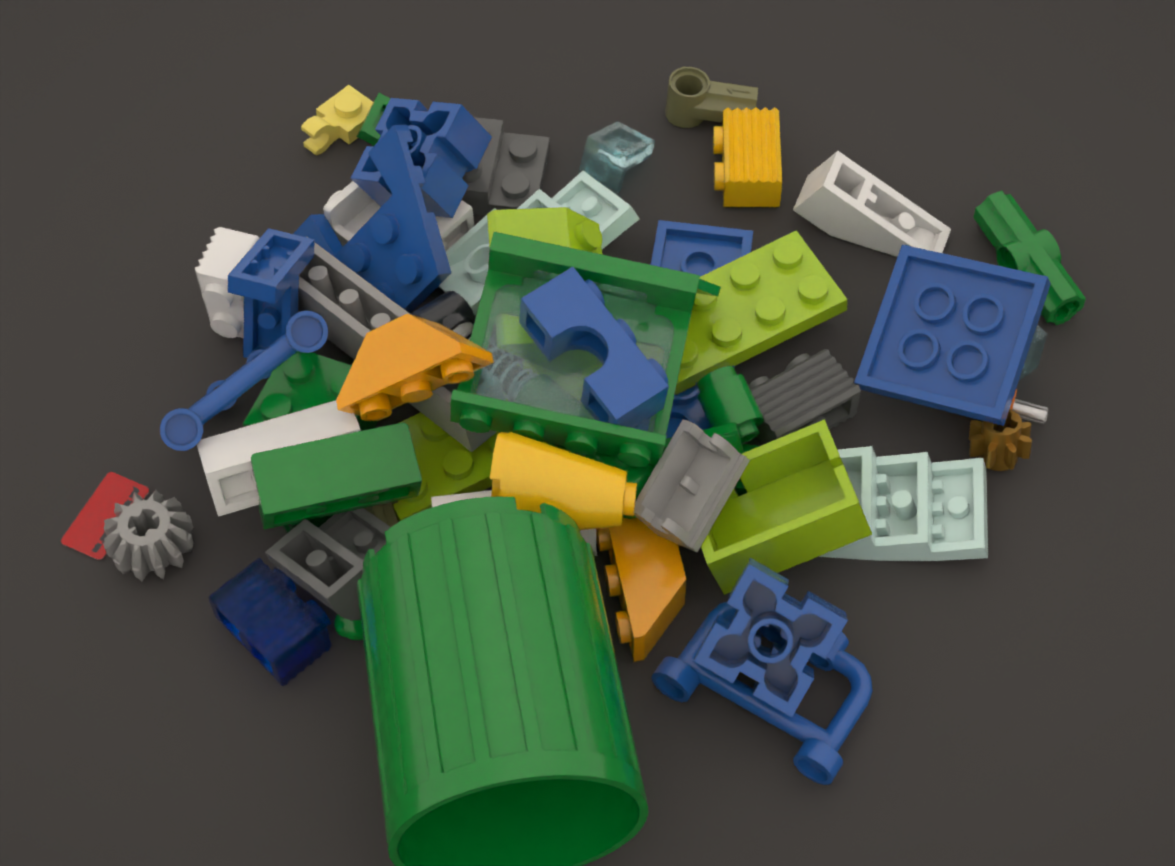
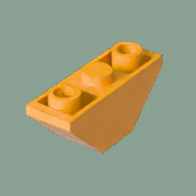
(405, 364)
(647, 578)

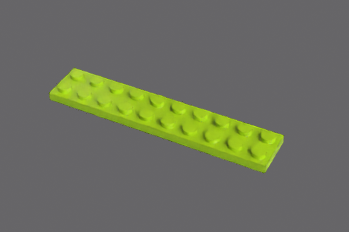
(759, 305)

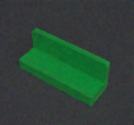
(336, 475)

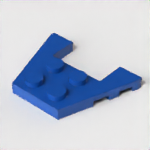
(401, 242)

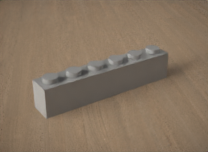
(354, 309)

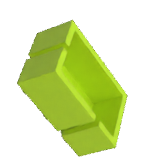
(792, 510)

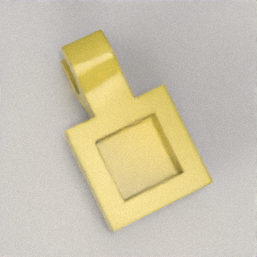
(336, 119)

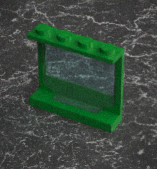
(543, 397)

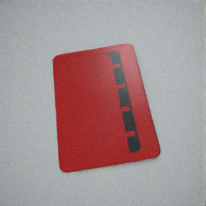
(87, 530)

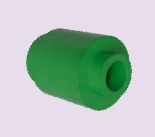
(727, 400)

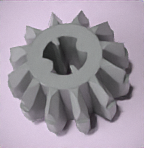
(148, 535)

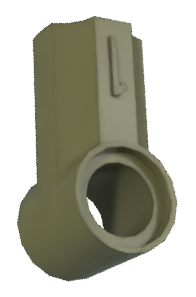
(696, 98)

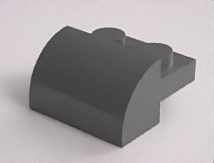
(330, 557)

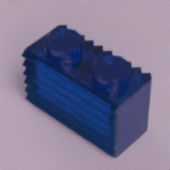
(271, 620)

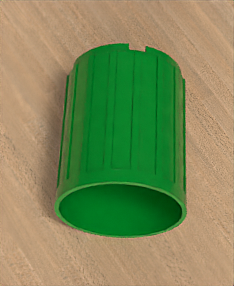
(496, 691)

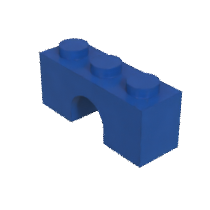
(573, 316)

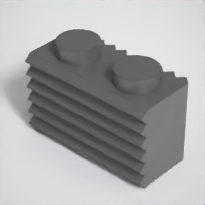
(804, 395)

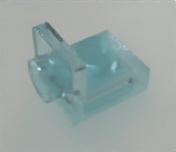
(613, 152)

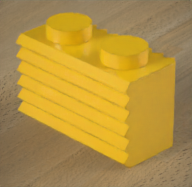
(750, 158)

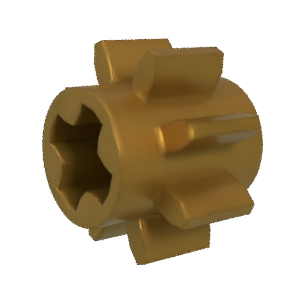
(1000, 444)

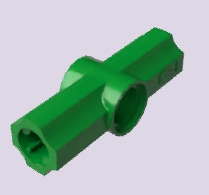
(1028, 250)

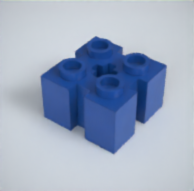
(443, 144)
(780, 670)

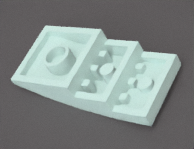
(584, 195)
(917, 507)

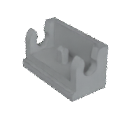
(689, 486)

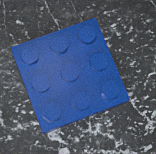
(953, 334)

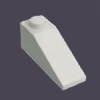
(865, 210)

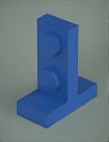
(270, 285)

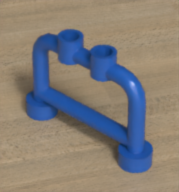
(183, 427)
(819, 753)

